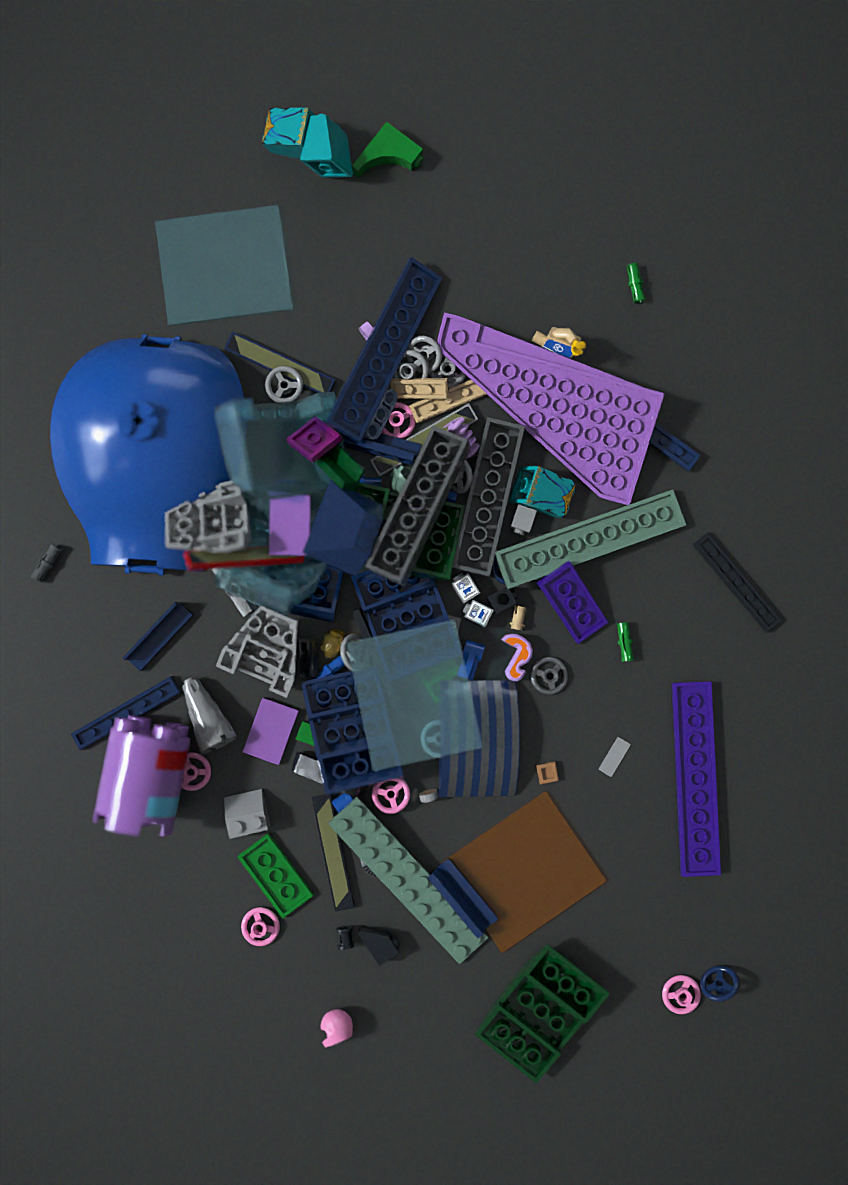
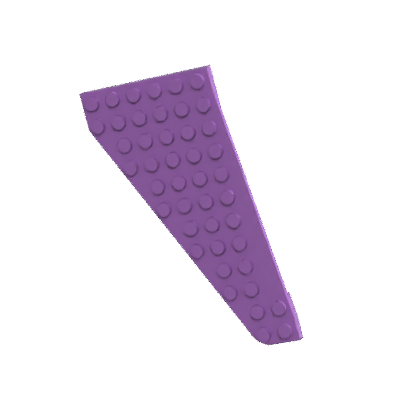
(575, 411)

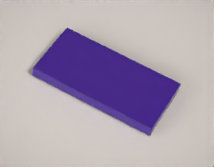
(572, 602)

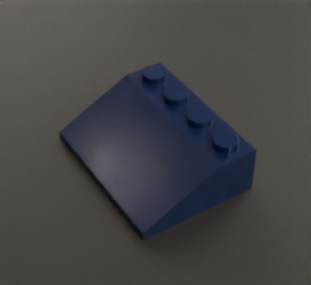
(324, 601)

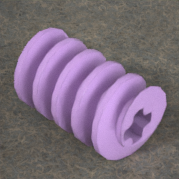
(457, 428)

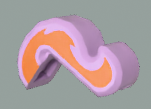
(522, 656)

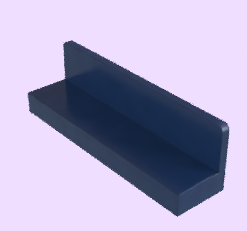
(387, 447)
(158, 635)
(462, 897)

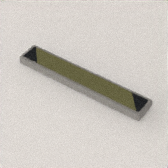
(385, 465)

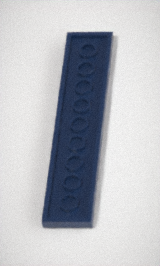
(384, 350)

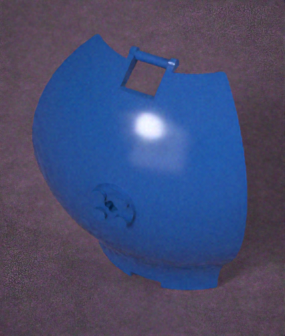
(130, 474)

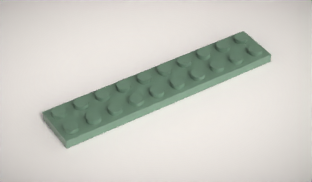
(590, 538)
(404, 877)

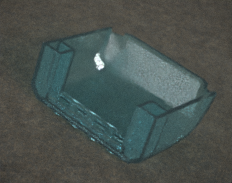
(258, 450)

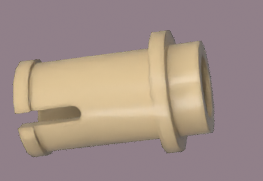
(518, 618)

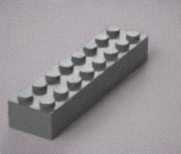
(488, 497)
(418, 505)

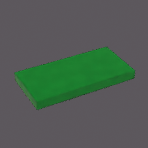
(275, 875)

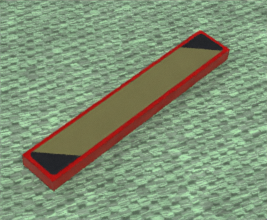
(238, 558)

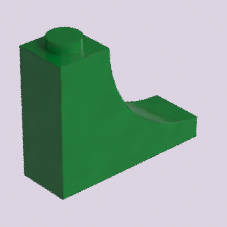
(389, 147)

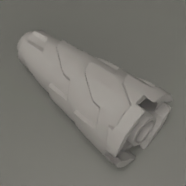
(207, 719)

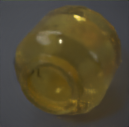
(332, 642)

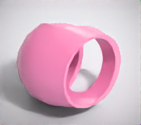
(337, 1026)

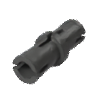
(46, 563)

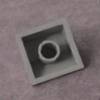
(246, 813)

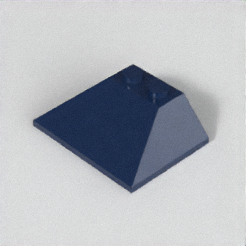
(344, 529)

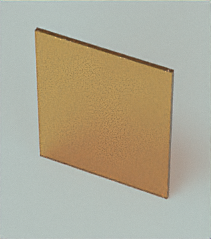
(527, 870)

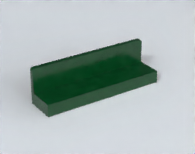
(341, 468)

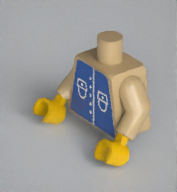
(560, 341)

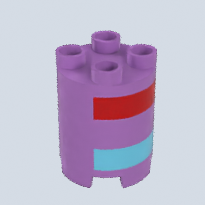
(142, 775)

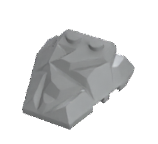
(211, 523)
(264, 649)

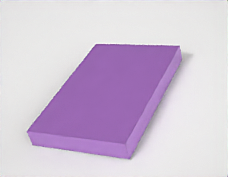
(289, 525)
(270, 731)

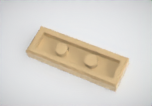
(420, 388)

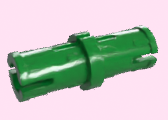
(635, 283)
(625, 641)

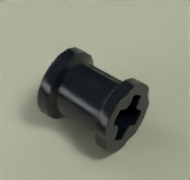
(344, 937)

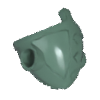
(399, 477)

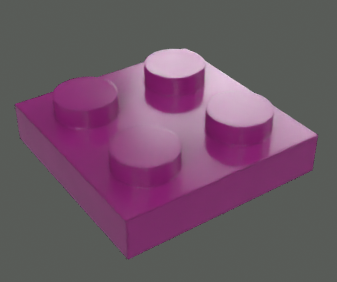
(314, 439)

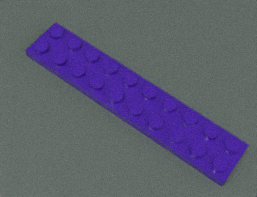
(696, 779)

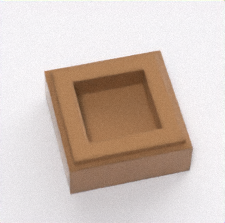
(547, 772)

